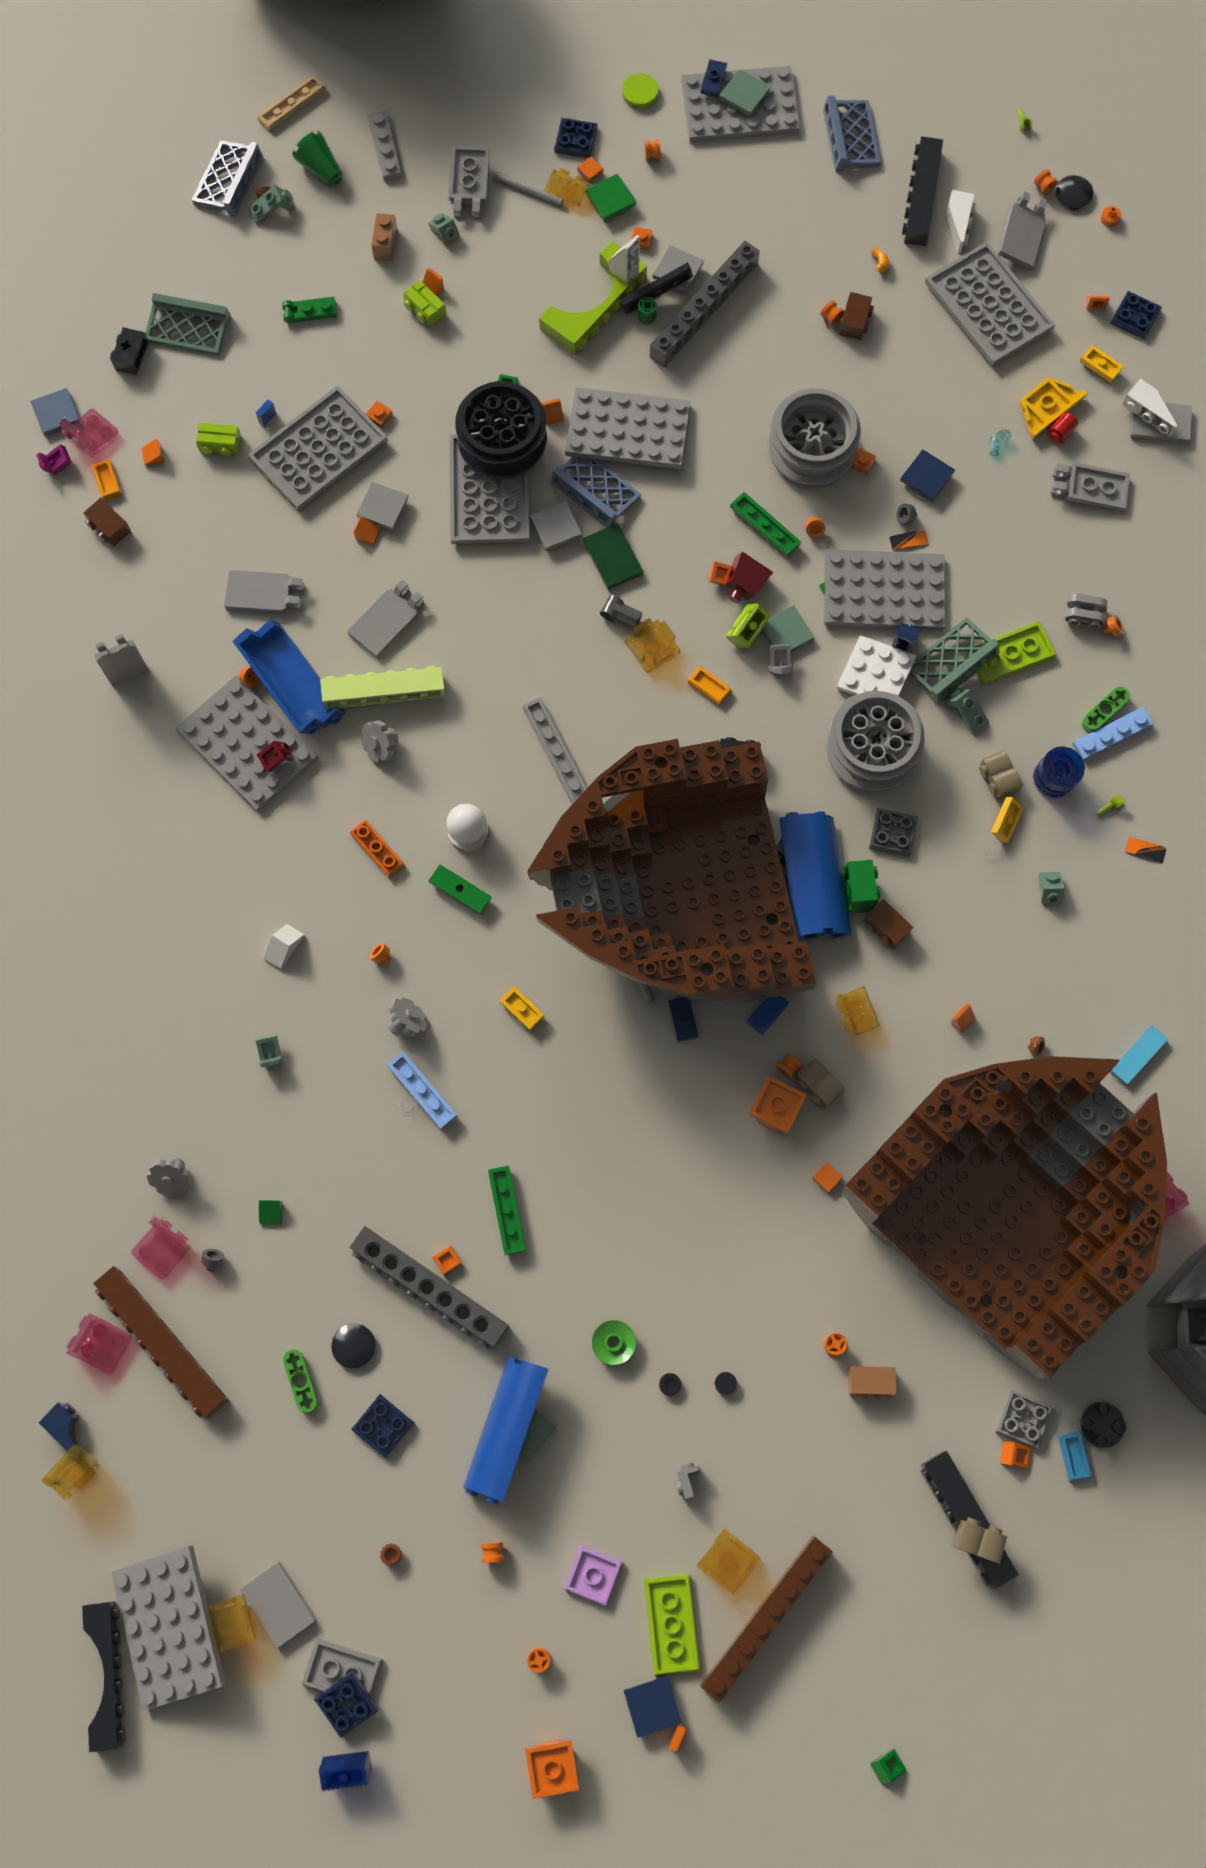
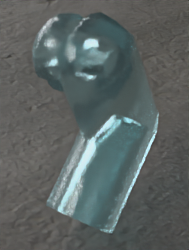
(997, 440)

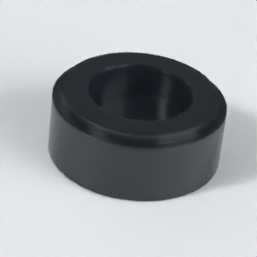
(725, 1383)
(670, 1384)

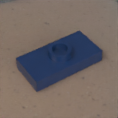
(713, 78)
(683, 1019)

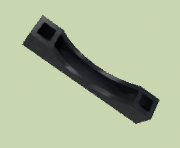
(106, 1727)

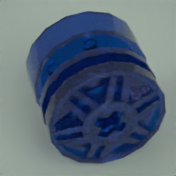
(1065, 764)

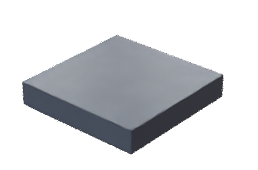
(53, 409)

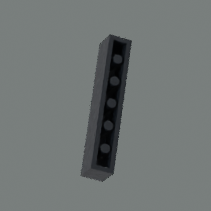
(923, 191)
(960, 1505)

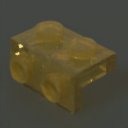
(566, 187)
(857, 1011)

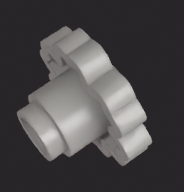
(378, 740)
(406, 1018)
(169, 1177)

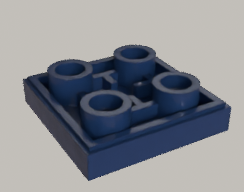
(575, 137)
(1136, 315)
(927, 475)
(382, 1426)
(346, 1704)
(652, 1706)

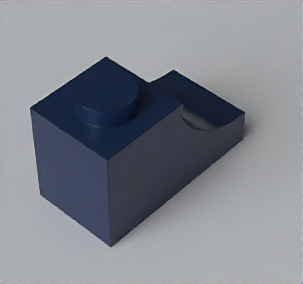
(906, 637)
(61, 1424)

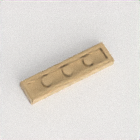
(291, 103)

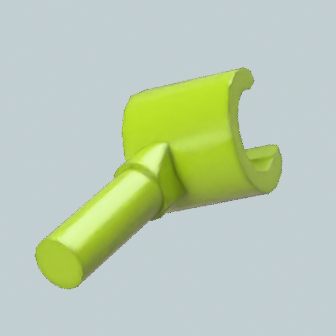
(1024, 120)
(1116, 801)

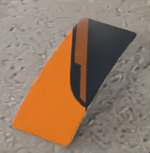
(908, 539)
(1145, 849)

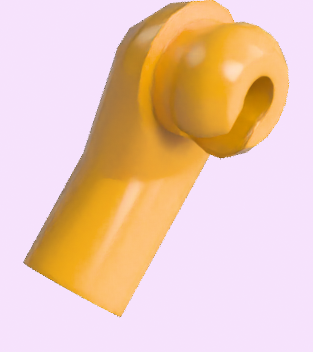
(882, 258)

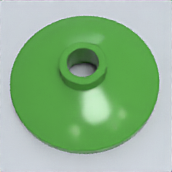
(613, 1330)

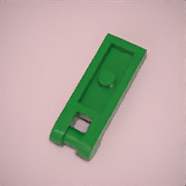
(309, 309)

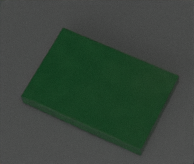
(612, 556)

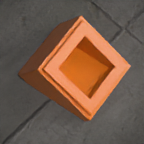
(433, 281)
(1097, 302)
(553, 411)
(152, 453)
(366, 531)
(963, 1018)
(1015, 1455)

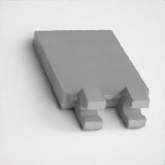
(469, 178)
(1023, 232)
(1092, 485)
(262, 592)
(386, 619)
(120, 661)

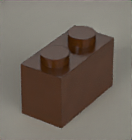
(855, 316)
(107, 522)
(887, 924)

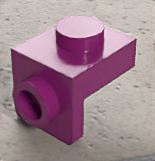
(54, 460)

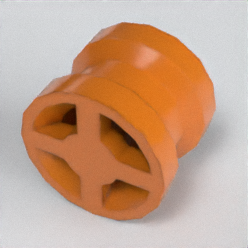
(652, 149)
(1045, 182)
(832, 313)
(789, 1066)
(838, 1342)
(492, 1552)
(540, 1663)

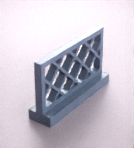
(836, 131)
(240, 179)
(585, 495)

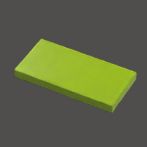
(1018, 652)
(671, 1624)

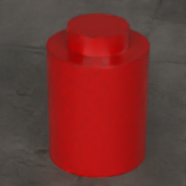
(1063, 428)

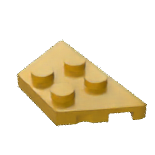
(1047, 403)

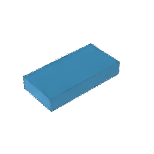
(1074, 1456)

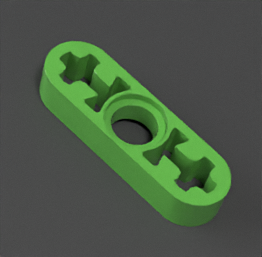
(1108, 701)
(300, 1398)

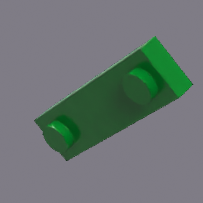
(765, 524)
(506, 1210)

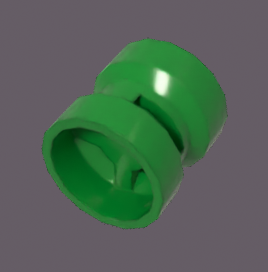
(647, 310)

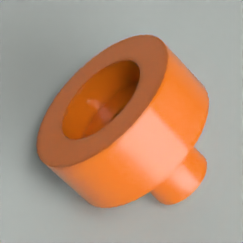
(1110, 216)
(815, 527)
(1114, 626)
(248, 677)
(380, 954)

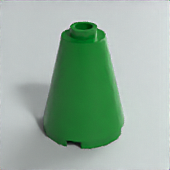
(317, 158)

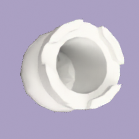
(467, 827)

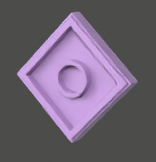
(593, 1575)

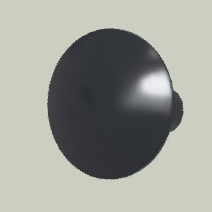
(1074, 192)
(353, 1345)
(1103, 1424)

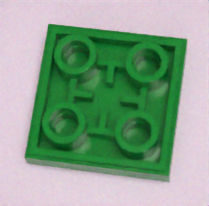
(610, 197)

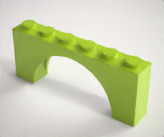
(575, 329)

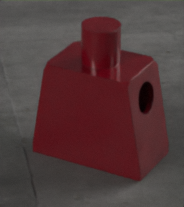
(746, 577)

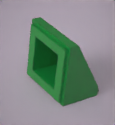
(270, 1211)
(888, 1767)

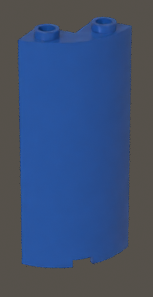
(287, 676)
(815, 875)
(505, 1429)

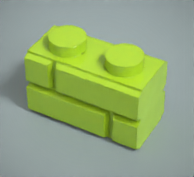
(424, 303)
(218, 439)
(747, 626)

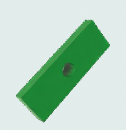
(450, 882)

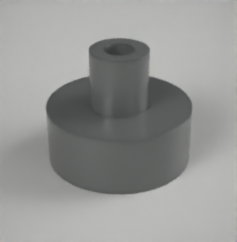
(906, 514)
(212, 1259)

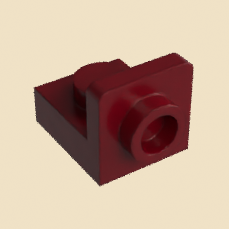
(274, 755)

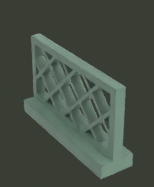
(193, 309)
(966, 668)

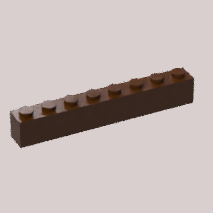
(161, 1342)
(765, 1618)

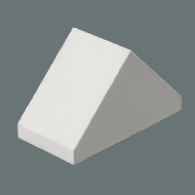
(283, 945)

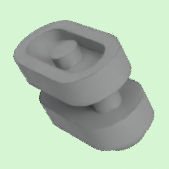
(1086, 611)

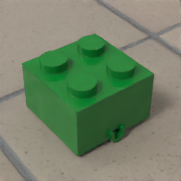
(861, 886)

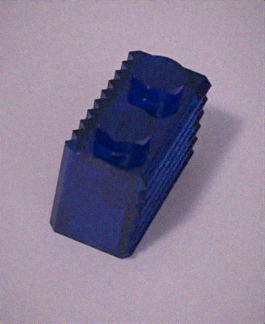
(345, 1770)

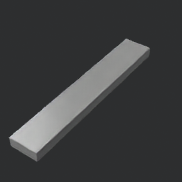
(555, 749)

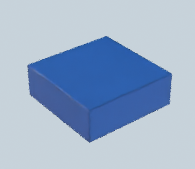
(265, 412)

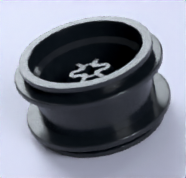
(507, 402)

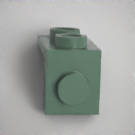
(269, 201)
(968, 707)

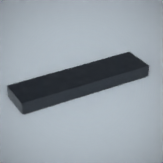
(658, 287)

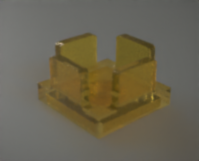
(652, 644)
(71, 1471)
(728, 1561)
(232, 1623)

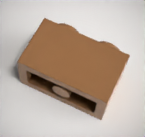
(384, 237)
(872, 1381)

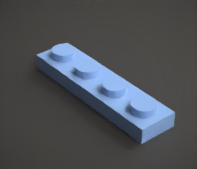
(1113, 733)
(422, 1090)

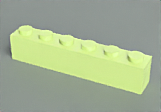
(382, 687)

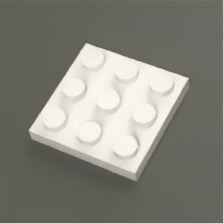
(876, 668)

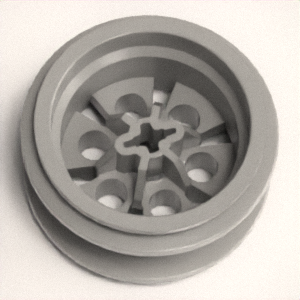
(799, 460)
(875, 772)

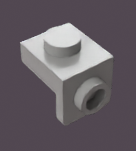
(683, 1485)

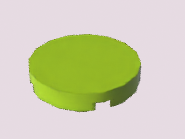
(640, 90)

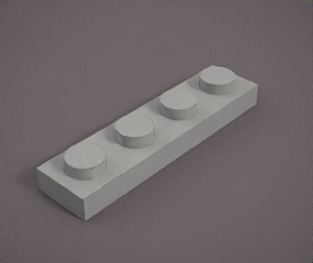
(384, 146)

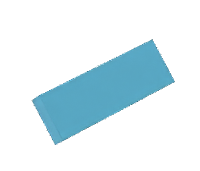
(1139, 1055)

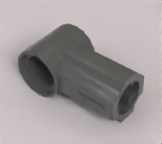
(616, 610)

